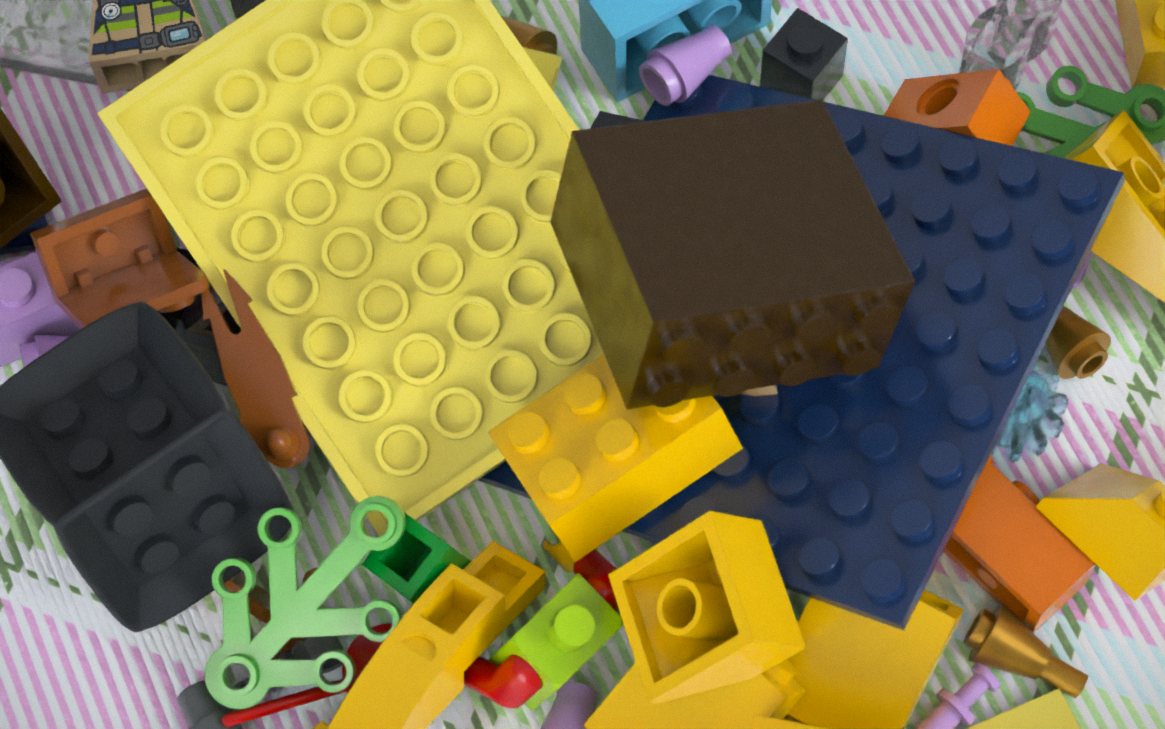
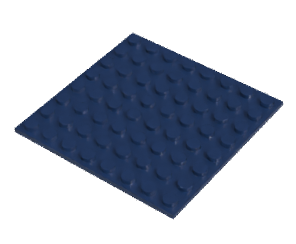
(877, 465)

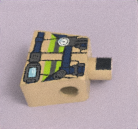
(139, 39)

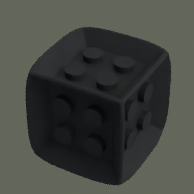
(137, 465)

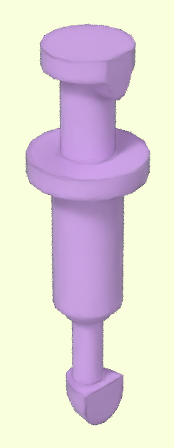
(955, 707)

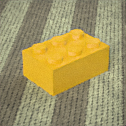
(607, 466)

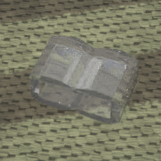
(1009, 36)

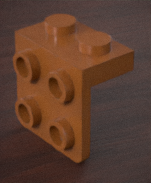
(116, 259)

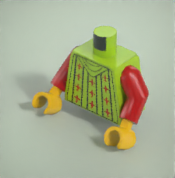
(554, 639)

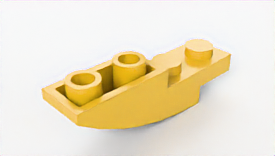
(437, 639)

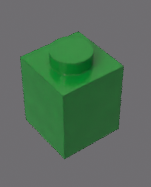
(414, 560)

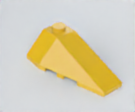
(1135, 226)

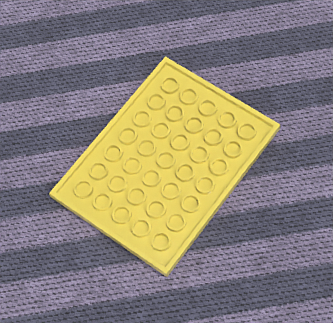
(387, 213)

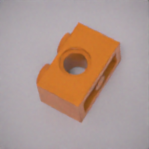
(964, 103)

